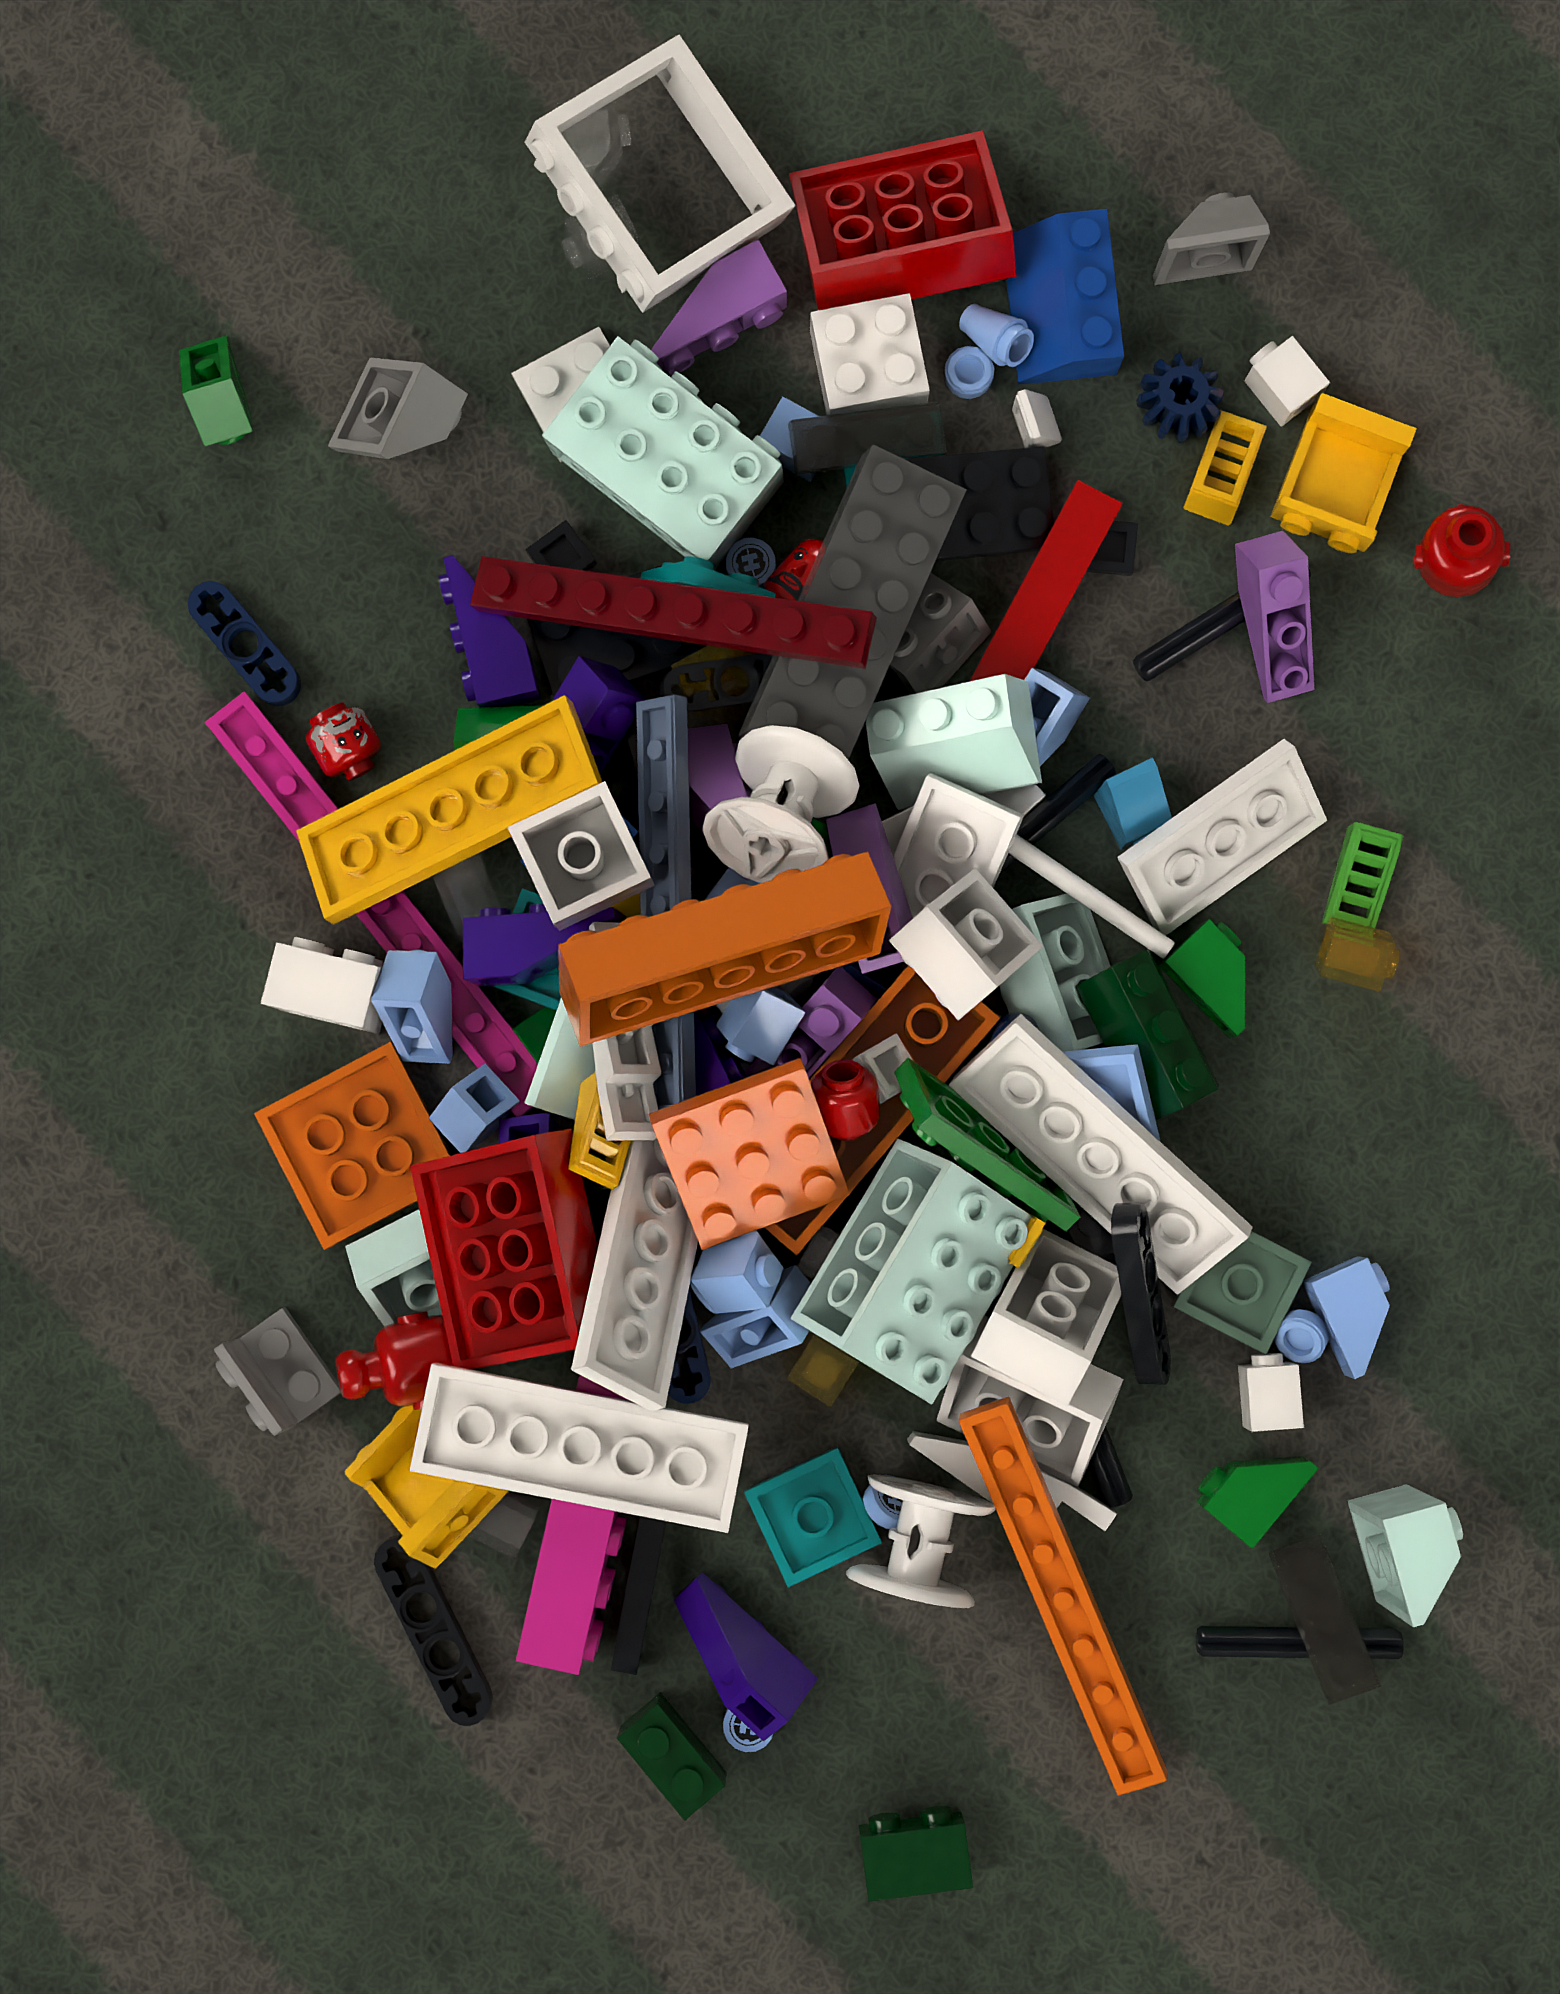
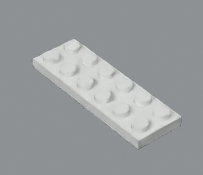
(1098, 1150)
(638, 1283)
(579, 1447)

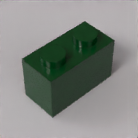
(672, 1756)
(915, 1854)

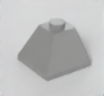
(1214, 240)
(397, 410)

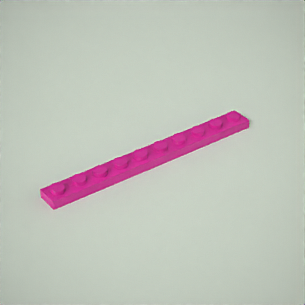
(392, 922)

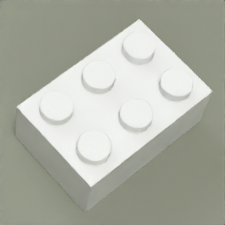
(1051, 1318)

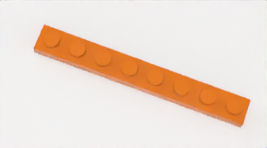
(1063, 1596)

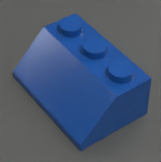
(1067, 298)

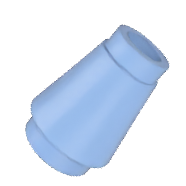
(997, 334)

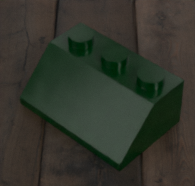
(1136, 1006)

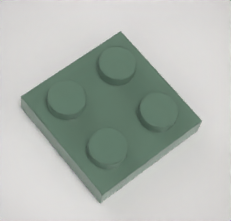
(1246, 1292)

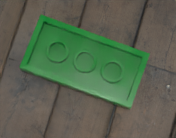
(976, 1144)

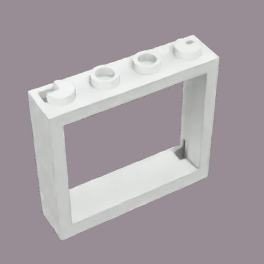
(719, 133)

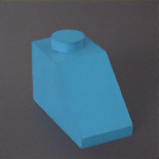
(1134, 803)

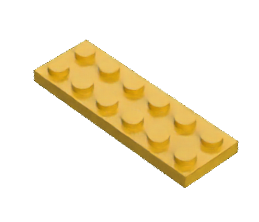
(446, 810)

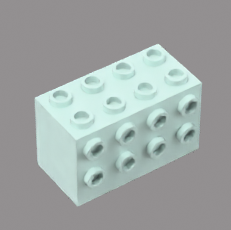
(665, 453)
(914, 1269)

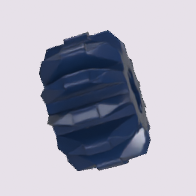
(1198, 406)

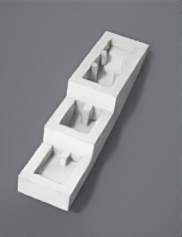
(625, 1078)
(958, 1460)

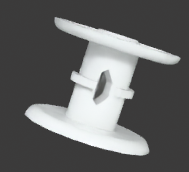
(791, 782)
(920, 1542)

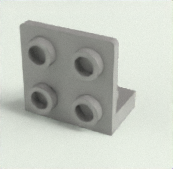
(938, 637)
(277, 1373)

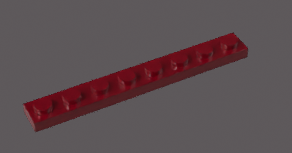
(675, 612)

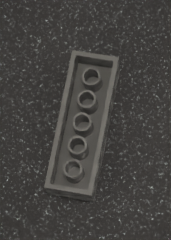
(869, 561)

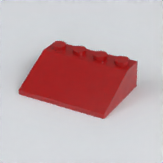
(904, 222)
(508, 1248)

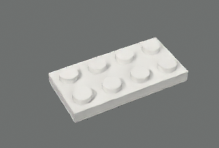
(1223, 837)

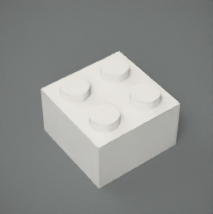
(869, 355)
(581, 856)
(965, 943)
(324, 987)

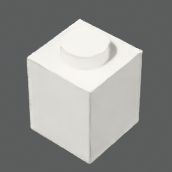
(1285, 379)
(1270, 1393)

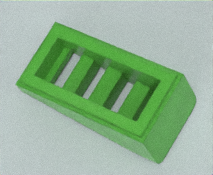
(1349, 854)

